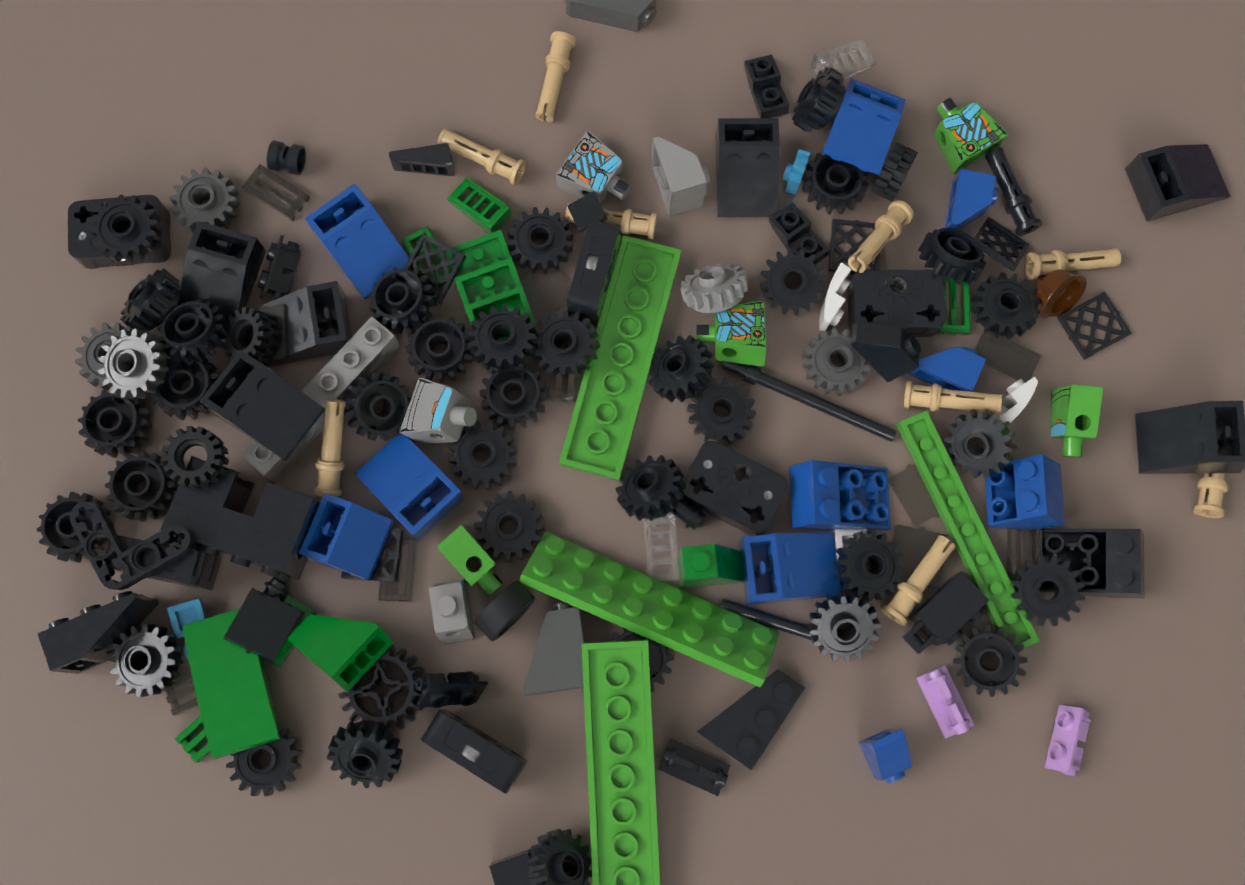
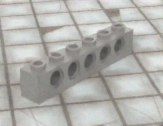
(361, 354)

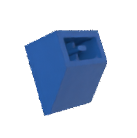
(1026, 495)
(346, 537)

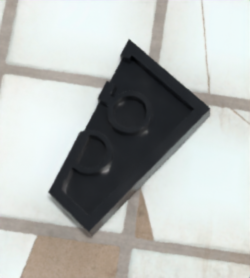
(753, 719)

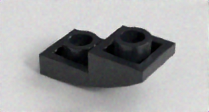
(765, 87)
(796, 233)

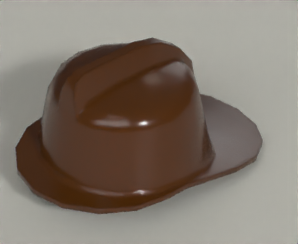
(1059, 292)

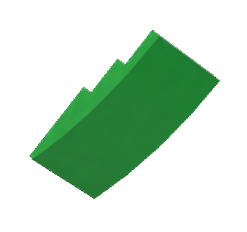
(488, 277)
(229, 688)

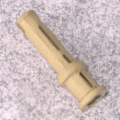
(557, 64)
(494, 160)
(629, 222)
(886, 228)
(1045, 263)
(935, 397)
(330, 464)
(1211, 495)
(911, 591)

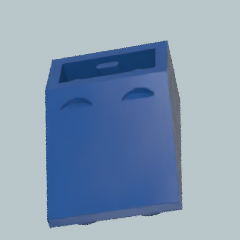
(864, 126)
(357, 239)
(410, 485)
(839, 496)
(788, 567)

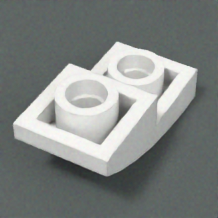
(832, 301)
(1018, 398)

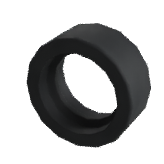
(504, 610)

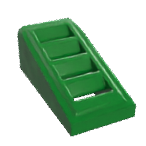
(489, 225)

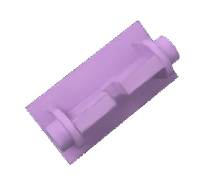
(945, 702)
(1069, 728)

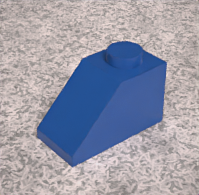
(970, 197)
(951, 369)
(887, 754)

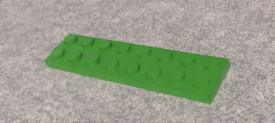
(627, 340)
(651, 608)
(620, 763)

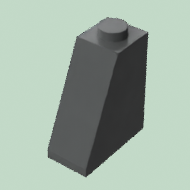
(616, 13)
(557, 653)

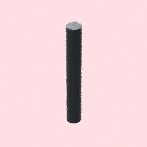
(767, 619)

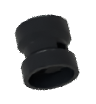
(286, 157)

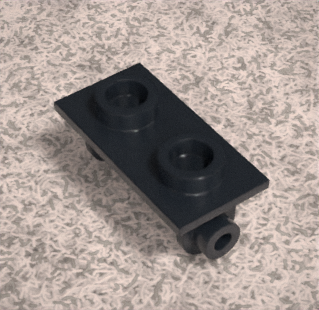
(281, 257)
(462, 689)
(694, 767)

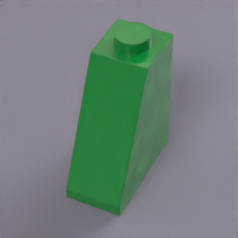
(709, 566)
(340, 646)

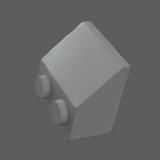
(678, 176)

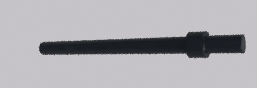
(753, 374)

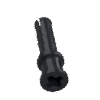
(1017, 203)

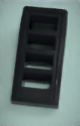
(425, 160)

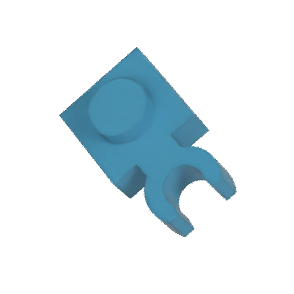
(794, 172)
(184, 614)

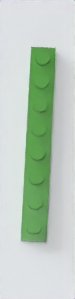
(965, 527)

